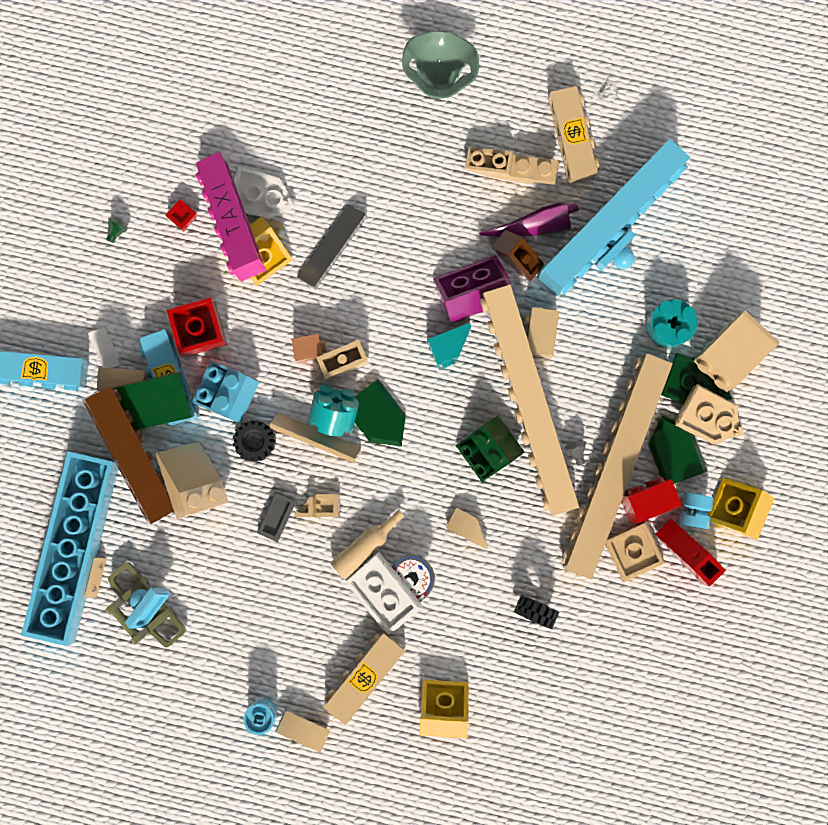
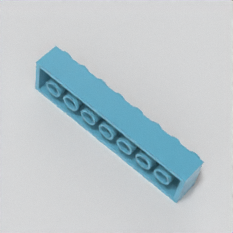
(615, 216)
(70, 549)

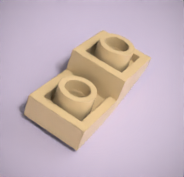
(302, 731)

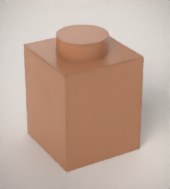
(308, 348)

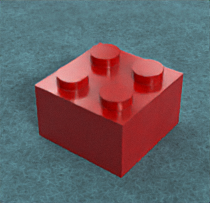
(197, 327)
(650, 501)

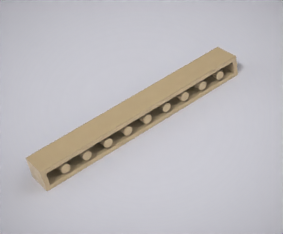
(529, 399)
(617, 465)

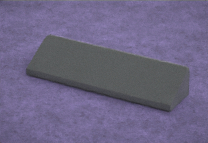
(332, 247)

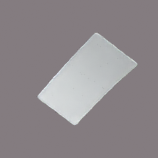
(104, 348)

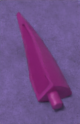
(542, 221)

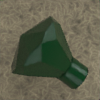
(116, 228)

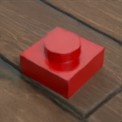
(181, 215)

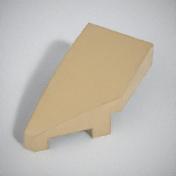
(321, 506)
(467, 527)

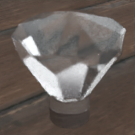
(607, 90)

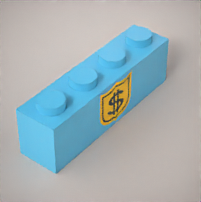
(163, 360)
(43, 370)

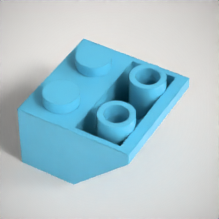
(225, 392)

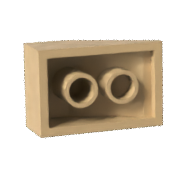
(191, 480)

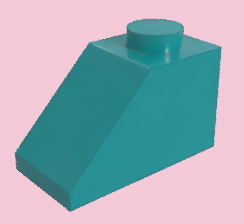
(448, 345)

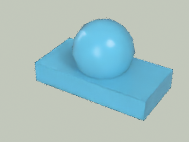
(621, 255)
(145, 605)

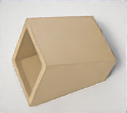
(735, 351)

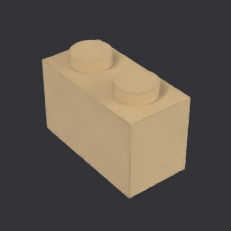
(542, 331)
(342, 360)

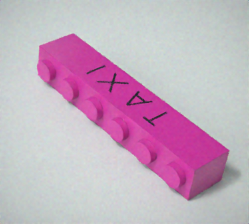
(230, 217)

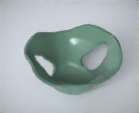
(439, 63)

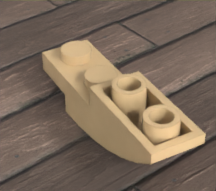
(511, 167)

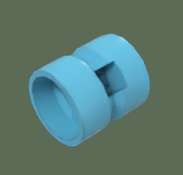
(696, 502)
(260, 716)

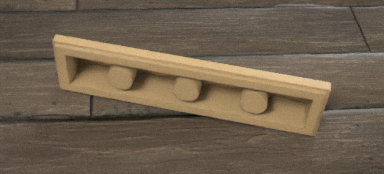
(314, 438)

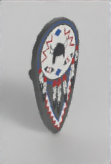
(416, 574)

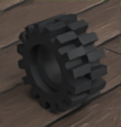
(240, 441)
(536, 612)

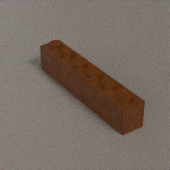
(128, 453)

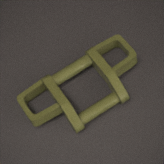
(114, 609)

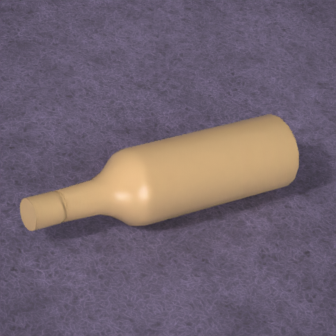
(364, 546)

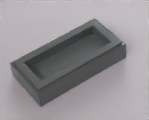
(276, 516)

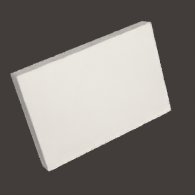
(383, 593)

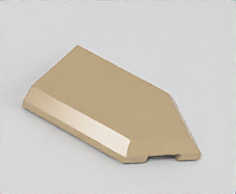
(709, 416)

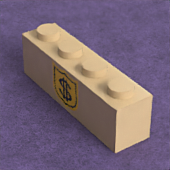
(573, 134)
(364, 677)

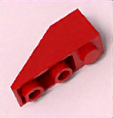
(690, 553)

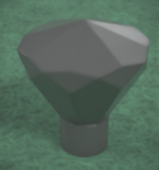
(576, 450)

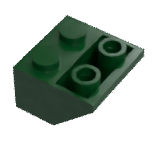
(490, 448)

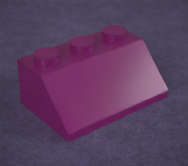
(463, 287)

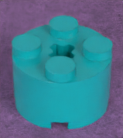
(680, 314)
(333, 410)

